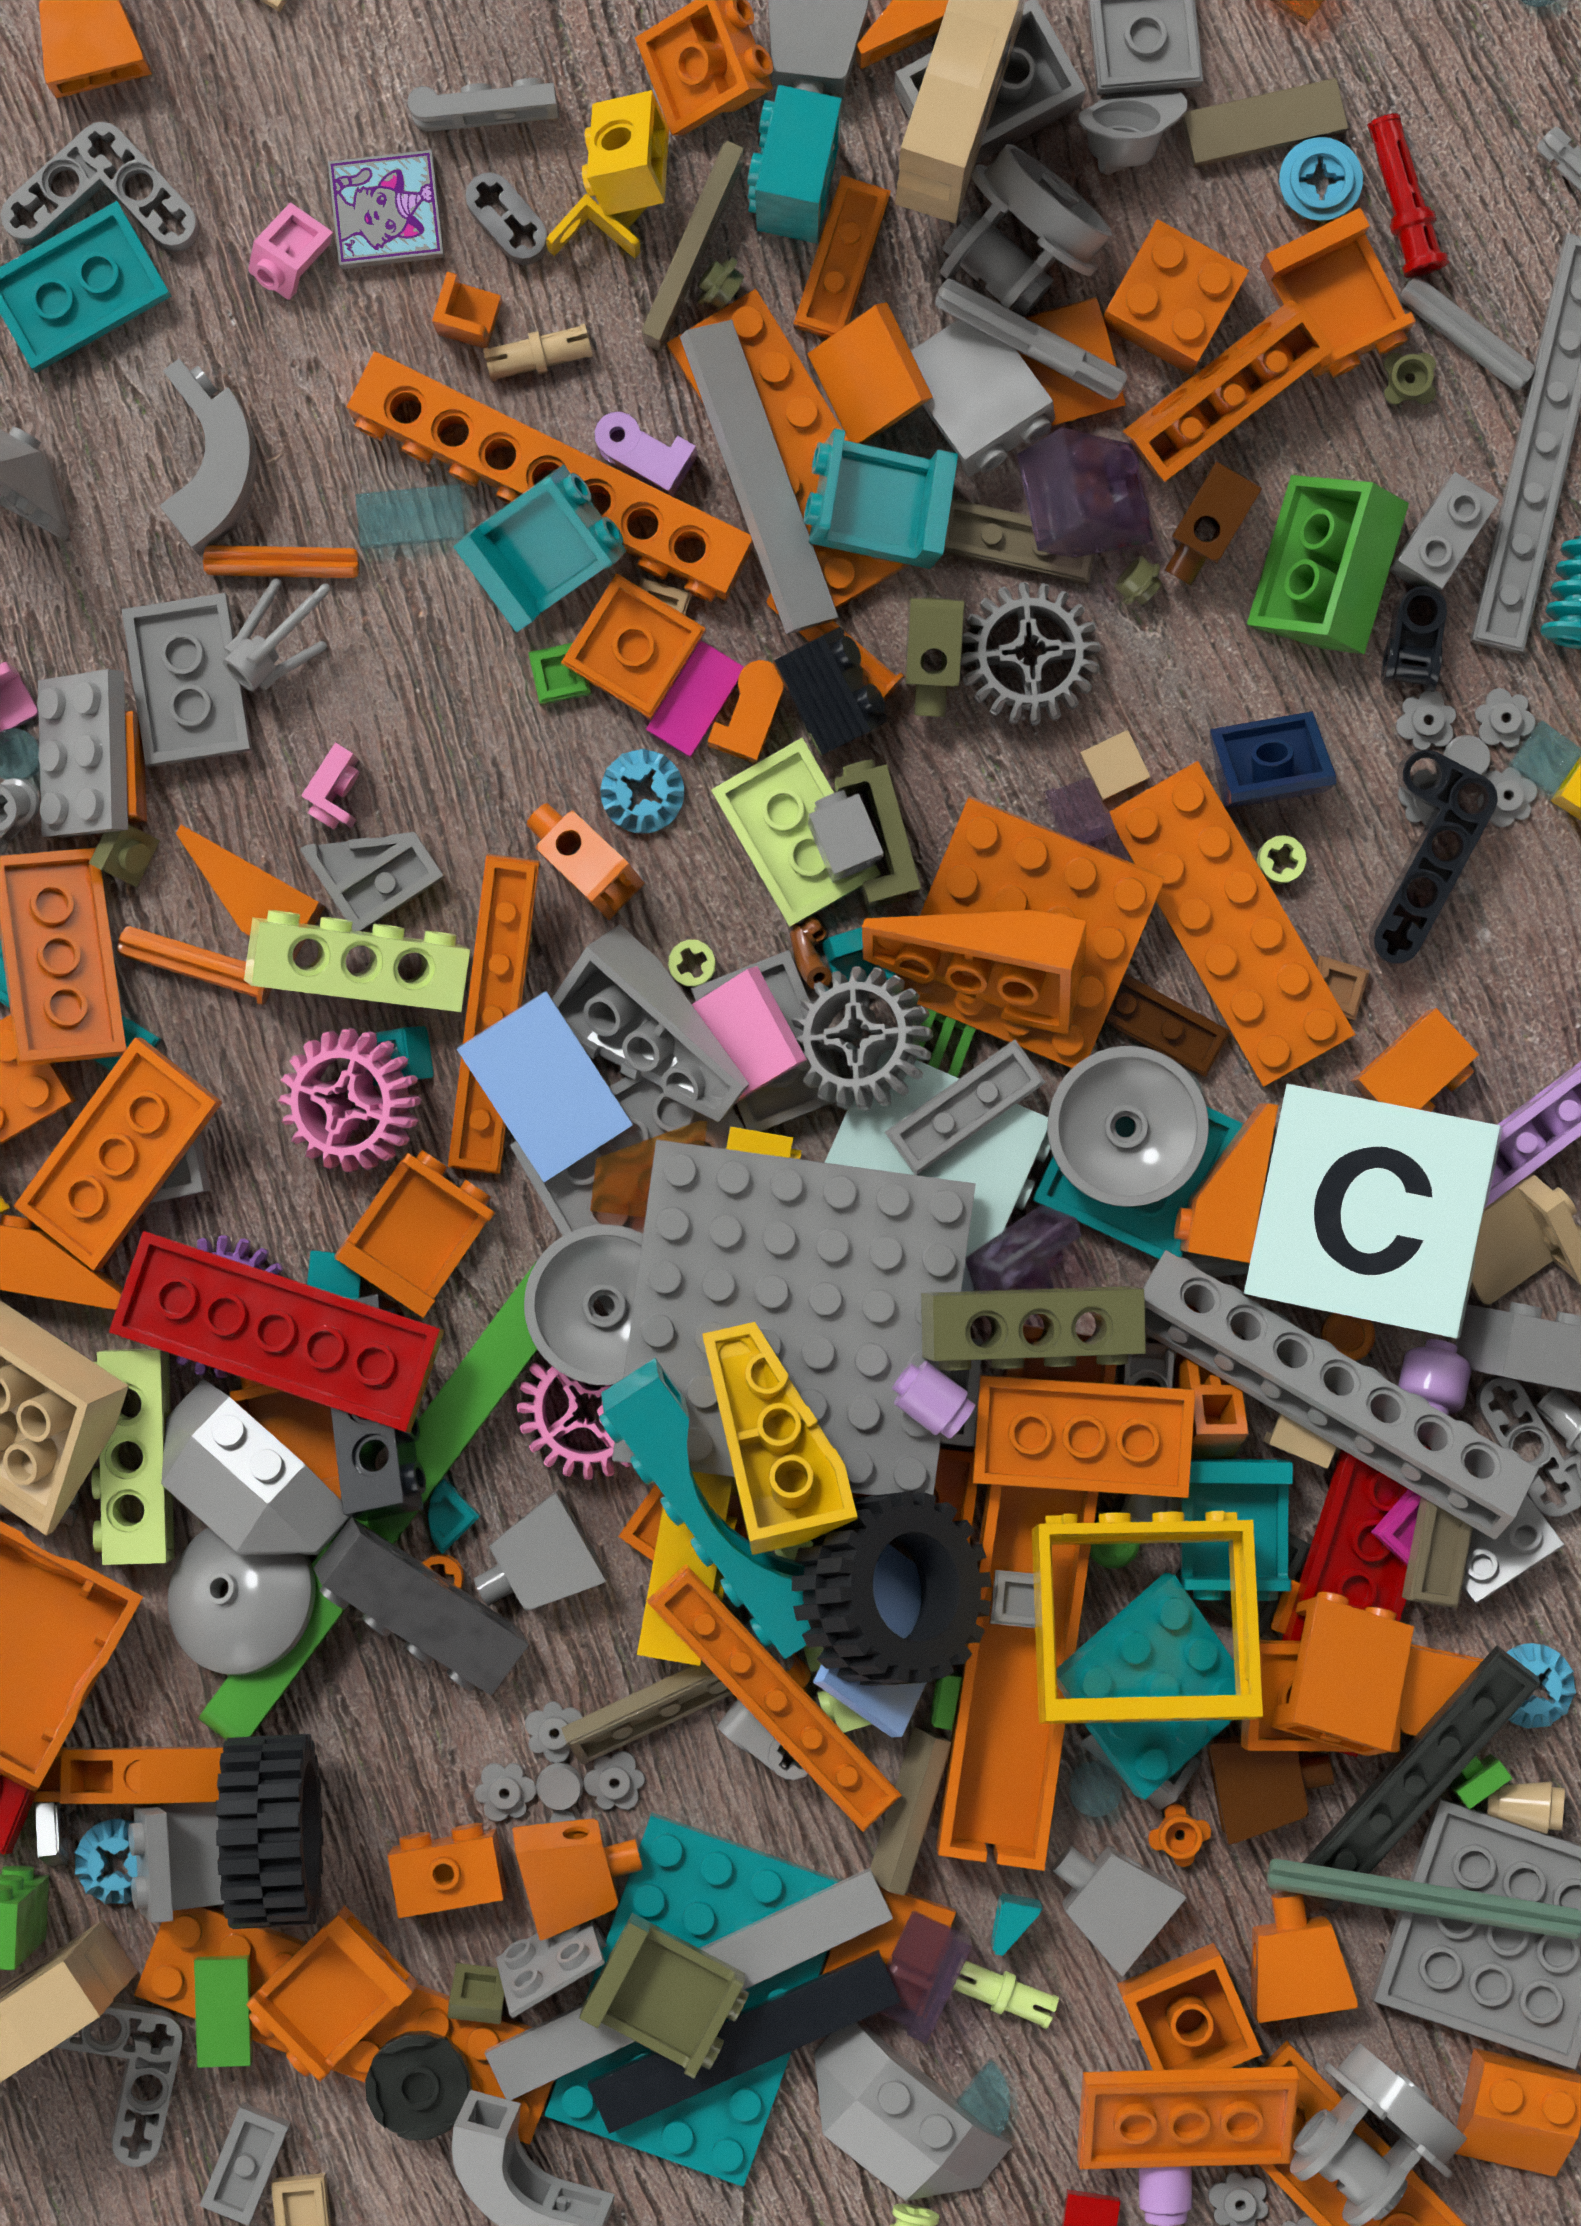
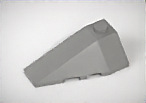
(29, 483)
(639, 1018)

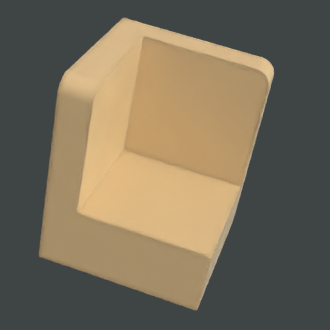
(1300, 1442)

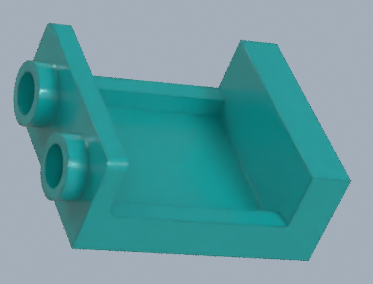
(880, 501)
(541, 547)
(1257, 1493)

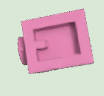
(287, 250)
(332, 778)

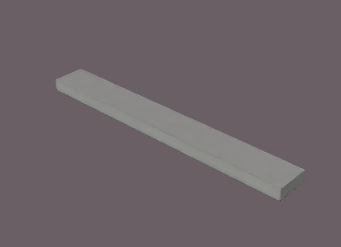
(1536, 467)
(756, 1949)

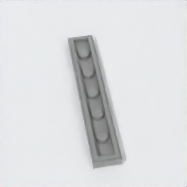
(758, 476)

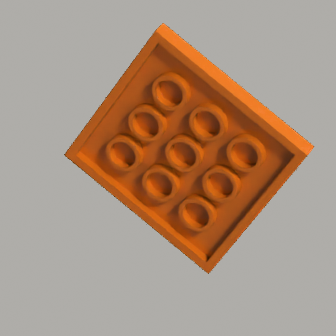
(1018, 865)

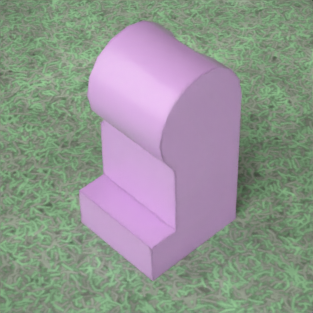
(642, 455)

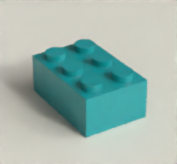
(795, 163)

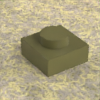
(125, 854)
(476, 1994)

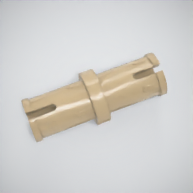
(538, 352)

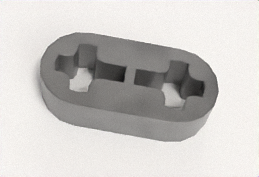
(516, 210)

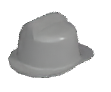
(1129, 126)

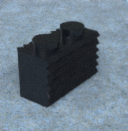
(831, 690)

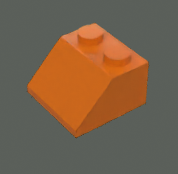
(1519, 2112)

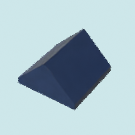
(1271, 760)

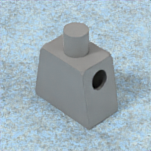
(815, 42)
(542, 1558)
(1117, 1902)

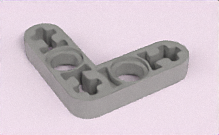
(93, 175)
(1565, 1469)
(141, 2060)

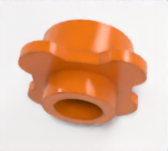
(1181, 1850)

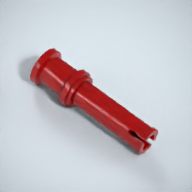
(1411, 218)

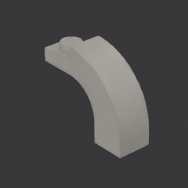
(226, 478)
(506, 2181)

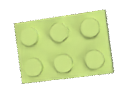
(770, 818)

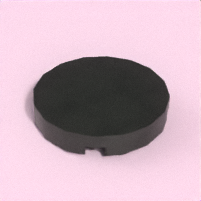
(418, 2085)

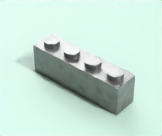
(419, 1607)

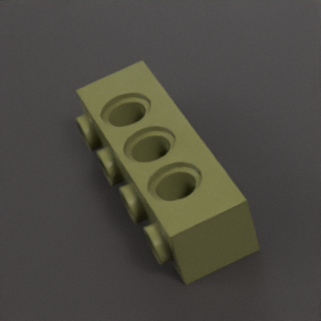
(1116, 1311)

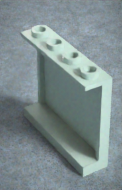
(992, 1158)

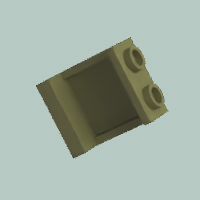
(903, 878)
(666, 1995)

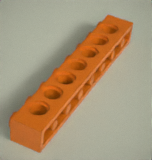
(390, 383)

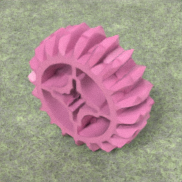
(334, 1135)
(552, 1433)

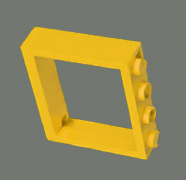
(1164, 1528)

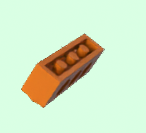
(1228, 390)

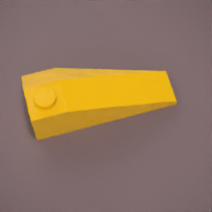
(781, 1460)

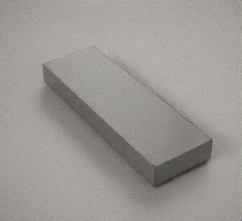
(965, 1107)

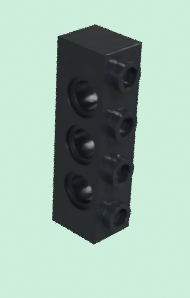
(363, 1489)

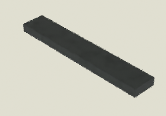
(1425, 1767)

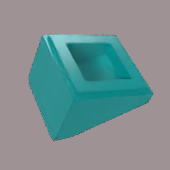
(414, 1045)
(1011, 1920)

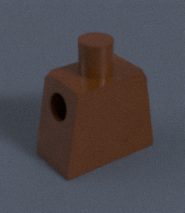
(1226, 501)
(1261, 1787)

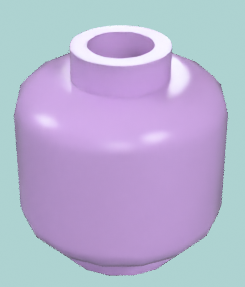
(1437, 1375)

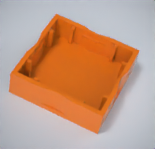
(53, 1644)

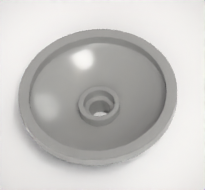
(1166, 1117)
(562, 1295)
(257, 1618)

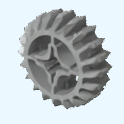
(1051, 649)
(858, 1016)

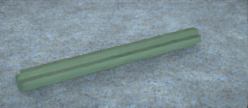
(1424, 1898)

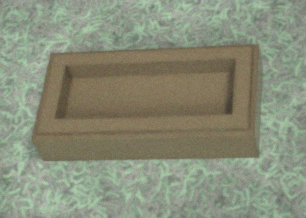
(1437, 1557)

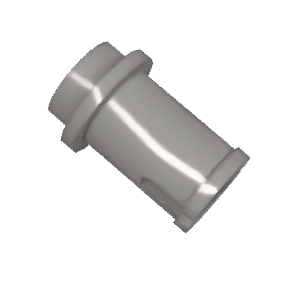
(1562, 1416)

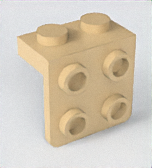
(1523, 1235)

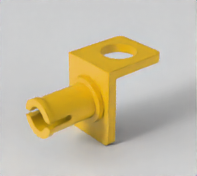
(614, 225)

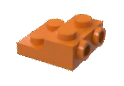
(705, 62)

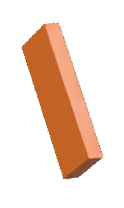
(842, 257)

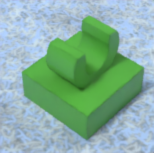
(1479, 1780)

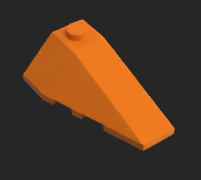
(1008, 958)

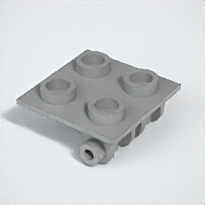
(1512, 1553)
(538, 1968)

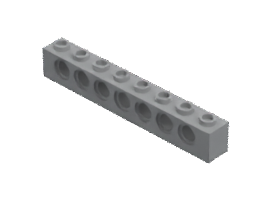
(1341, 1419)

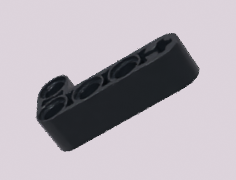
(1422, 860)

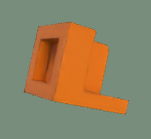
(466, 312)

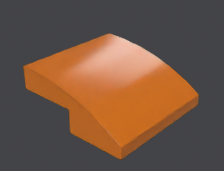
(1085, 327)

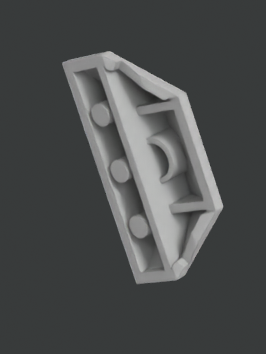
(245, 1479)
(899, 2118)

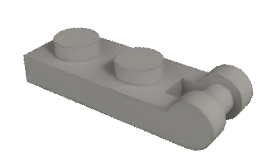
(483, 106)

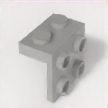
(174, 1858)

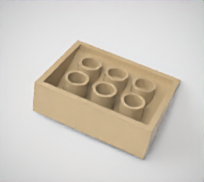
(52, 1420)

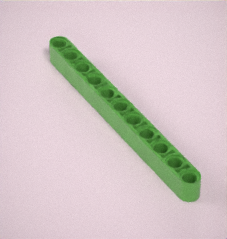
(444, 1434)

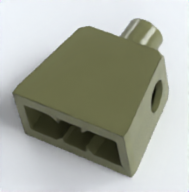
(933, 625)

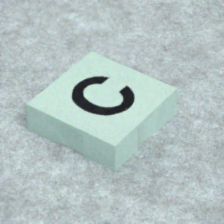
(1373, 1210)

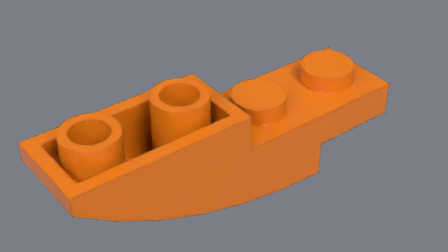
(132, 1775)

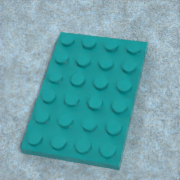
(699, 1892)

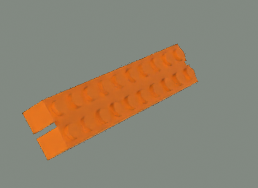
(1000, 1756)

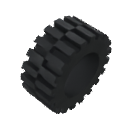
(842, 1601)
(269, 1831)

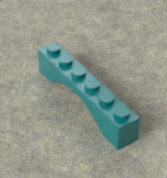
(654, 1424)

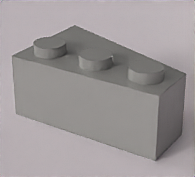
(1523, 1345)

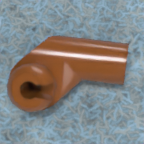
(806, 957)

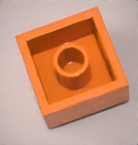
(1174, 297)
(1190, 2014)

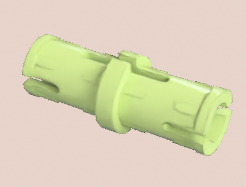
(1006, 1994)

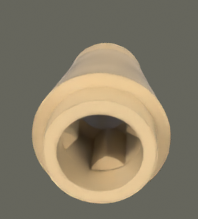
(1529, 1805)

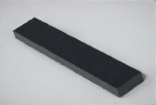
(750, 2041)

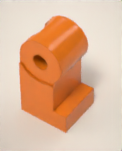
(754, 713)

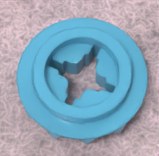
(1337, 163)
(648, 815)
(1558, 1682)
(90, 1862)

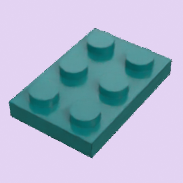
(78, 287)

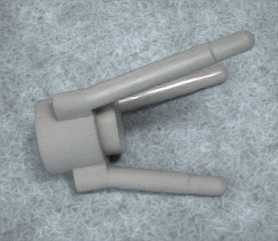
(253, 660)

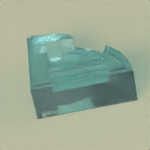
(988, 2097)

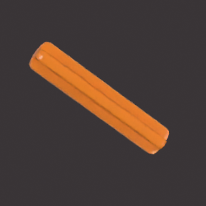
(281, 561)

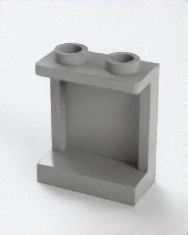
(981, 395)

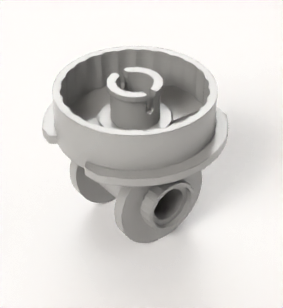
(1047, 206)
(1364, 2176)

